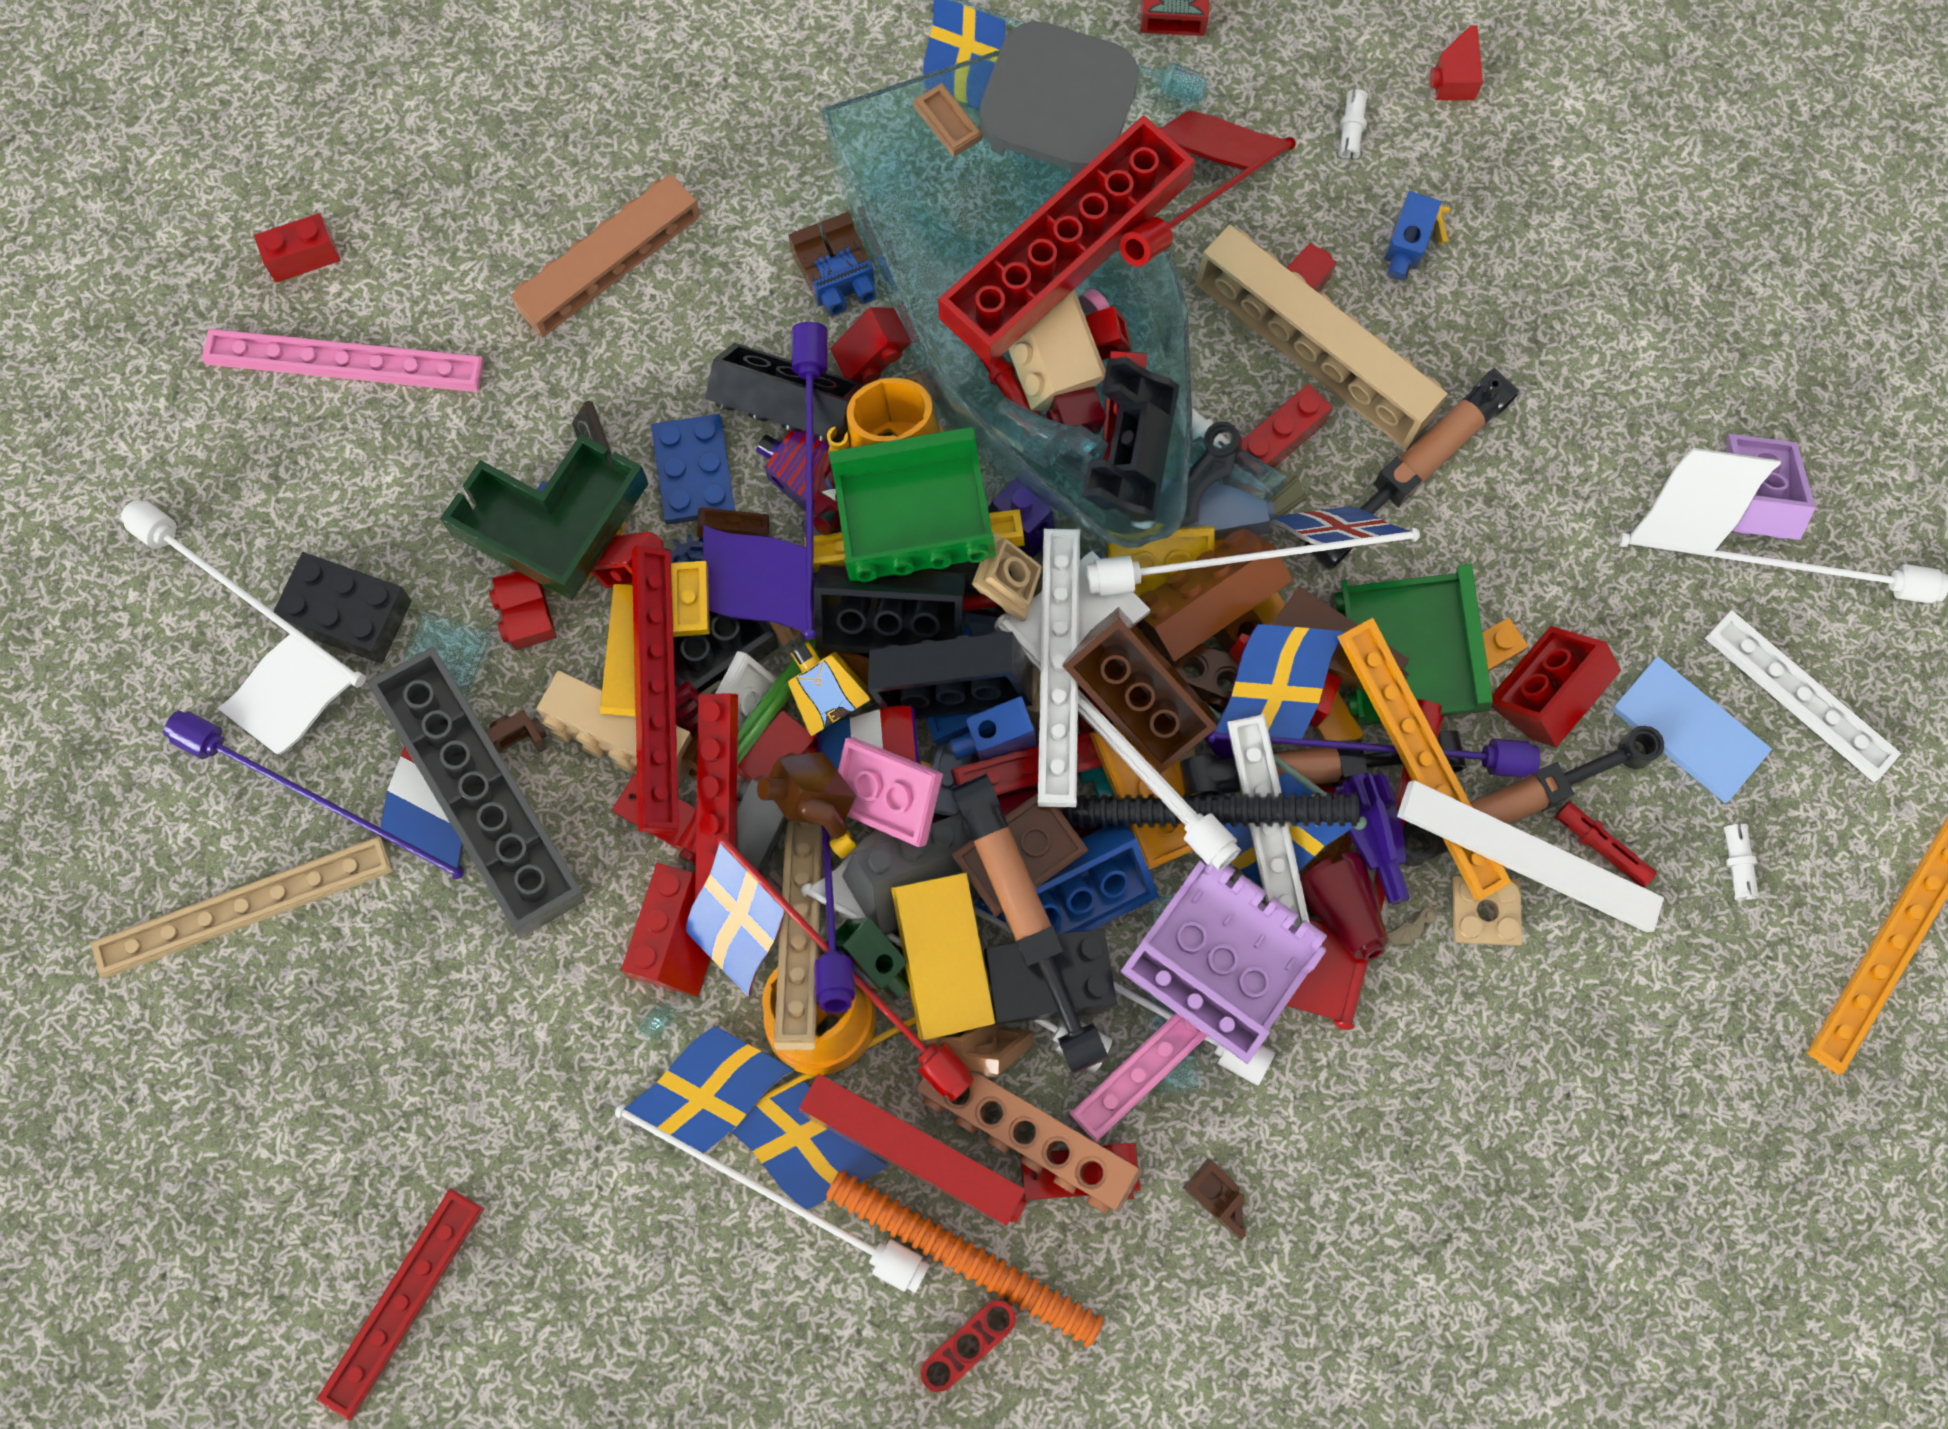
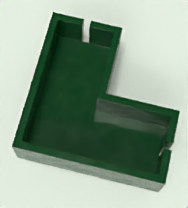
(552, 532)

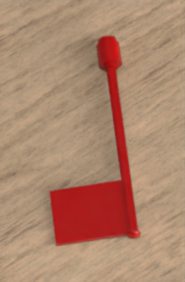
(1338, 977)

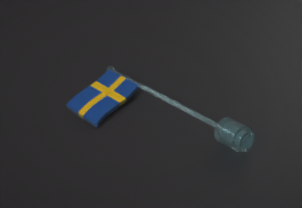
(970, 31)

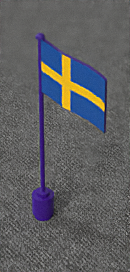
(1284, 679)

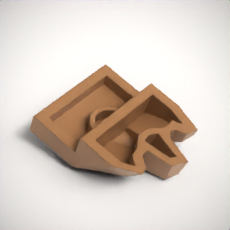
(988, 1048)

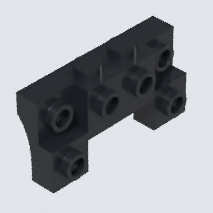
(1139, 443)

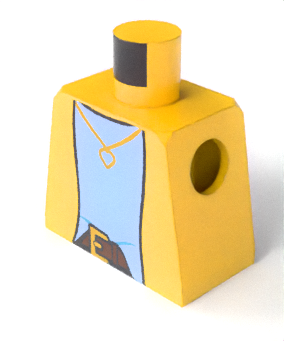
(825, 688)

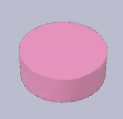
(1092, 301)

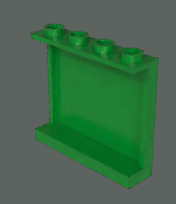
(912, 505)
(1436, 628)

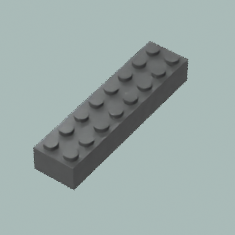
(476, 792)

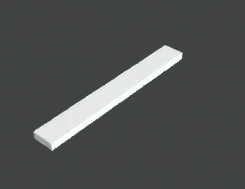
(1057, 687)
(1530, 856)

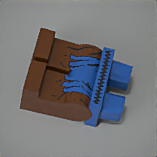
(843, 273)

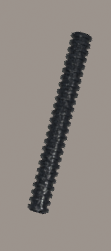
(1230, 809)

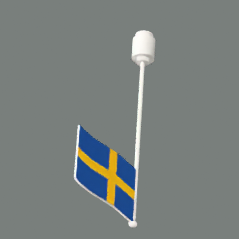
(709, 1096)

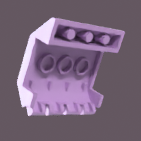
(1226, 958)

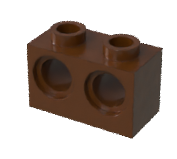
(1212, 667)

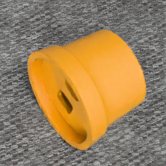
(892, 407)
(836, 1047)

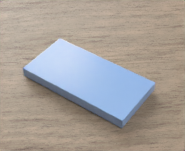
(1694, 729)

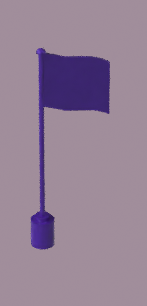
(765, 575)

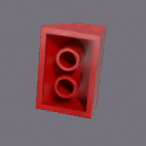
(1555, 684)
(660, 946)

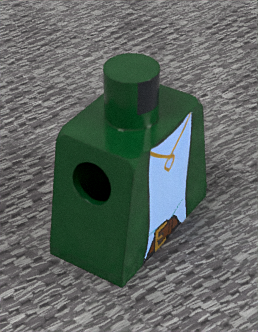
(873, 956)

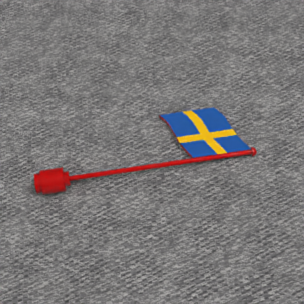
(738, 924)

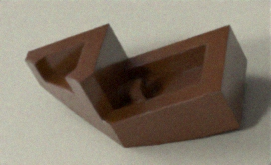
(1218, 1196)

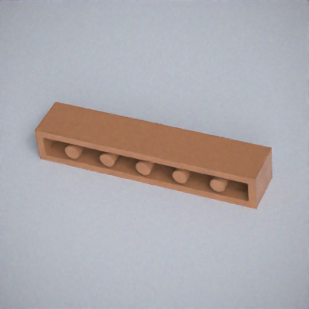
(605, 255)

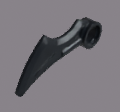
(1210, 467)

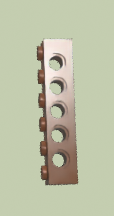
(1118, 1174)

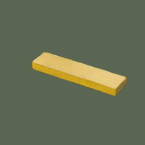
(619, 673)

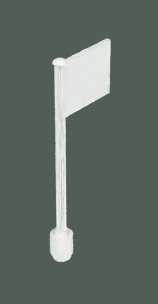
(1204, 833)

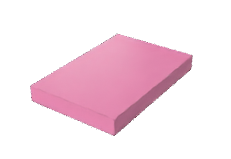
(890, 791)

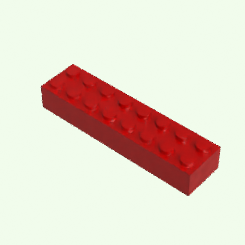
(1065, 240)

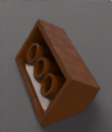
(1140, 690)

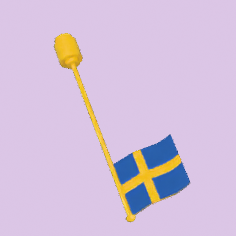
(799, 1151)

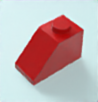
(1459, 68)

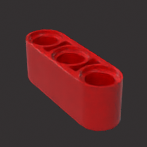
(987, 1341)

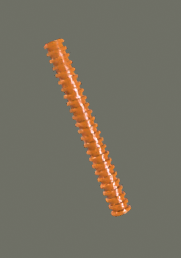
(965, 1258)

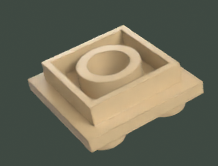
(1010, 592)
(1507, 922)

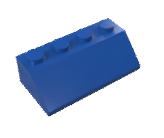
(1099, 884)

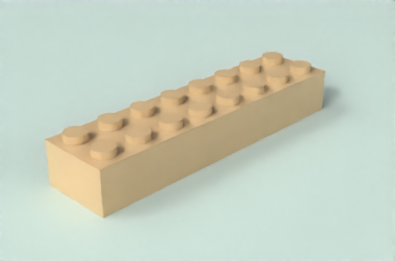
(1319, 337)

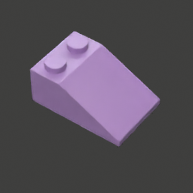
(1785, 498)

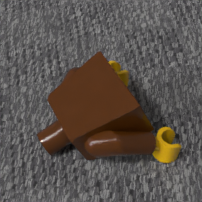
(811, 792)

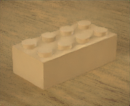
(573, 713)

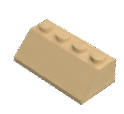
(1057, 355)

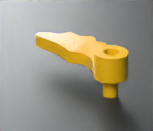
(1439, 226)

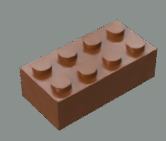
(1207, 599)

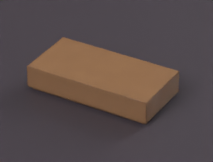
(947, 120)

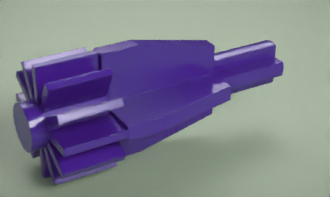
(1382, 838)

